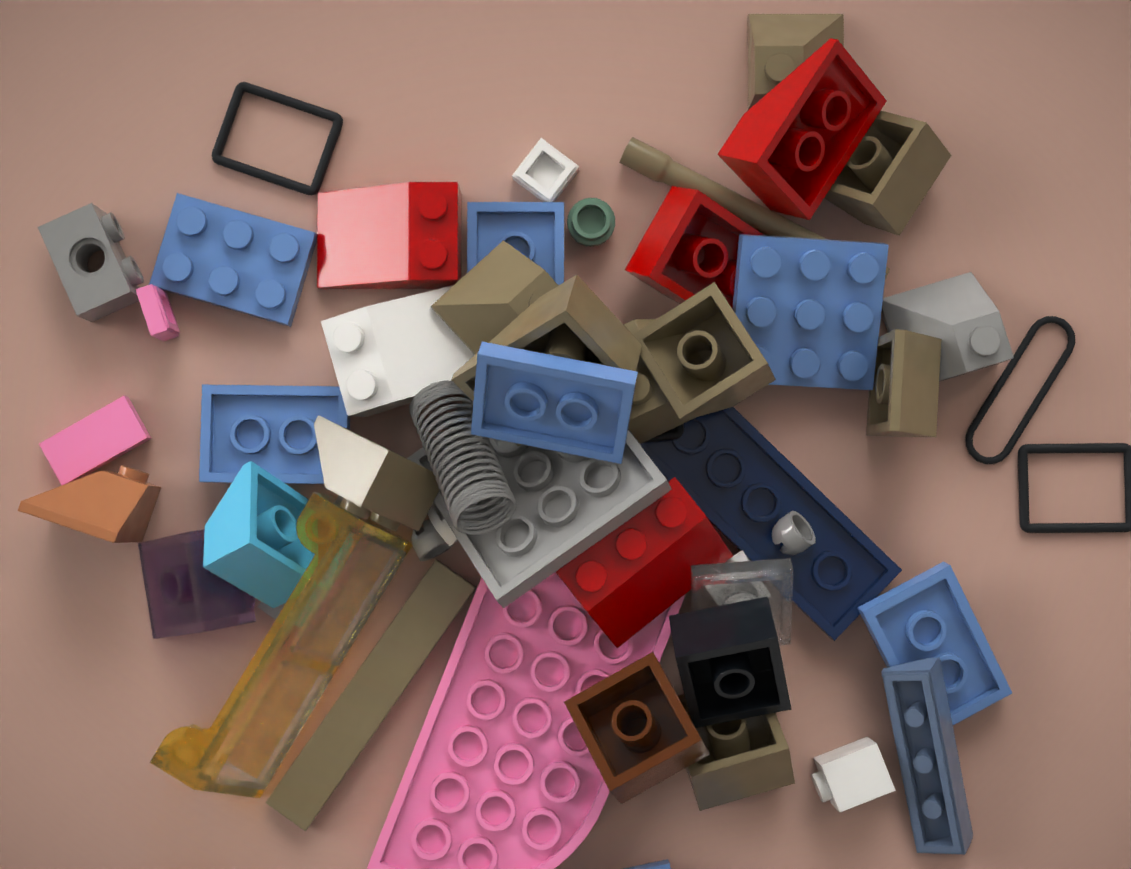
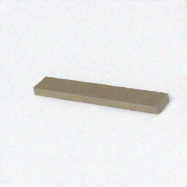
(370, 695)

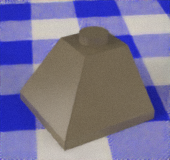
(783, 43)
(492, 295)

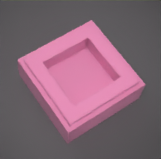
(158, 312)

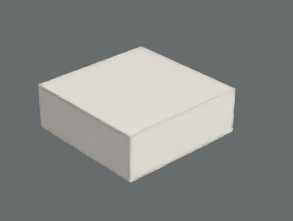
(545, 172)

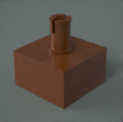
(636, 728)

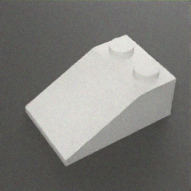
(392, 352)

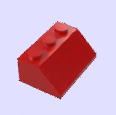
(644, 564)

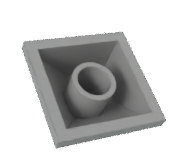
(957, 314)

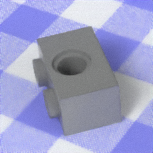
(72, 242)

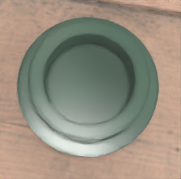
(591, 222)

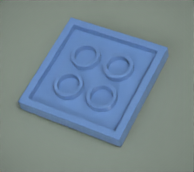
(812, 307)

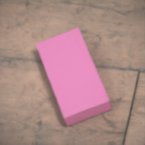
(95, 440)

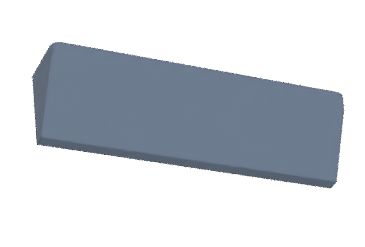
(928, 756)

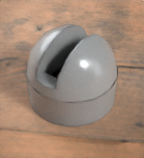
(794, 533)
(428, 542)

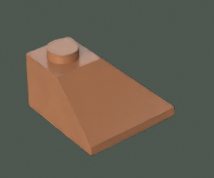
(100, 505)

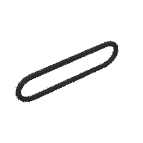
(1037, 401)

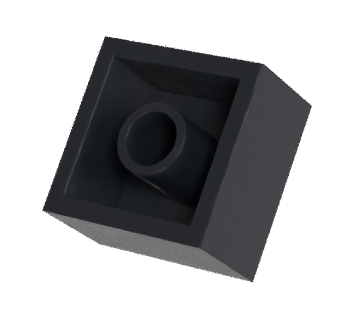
(730, 662)

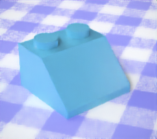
(255, 537)

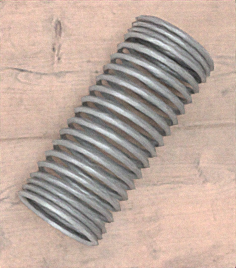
(470, 493)

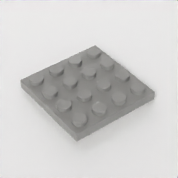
(559, 513)

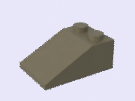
(564, 324)

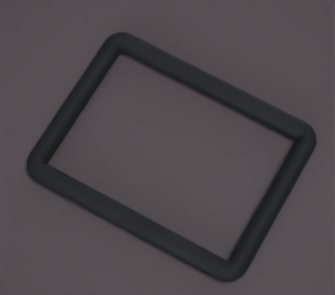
(265, 175)
(1024, 519)

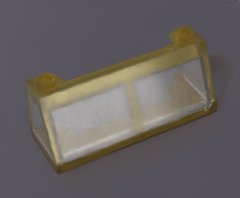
(297, 657)

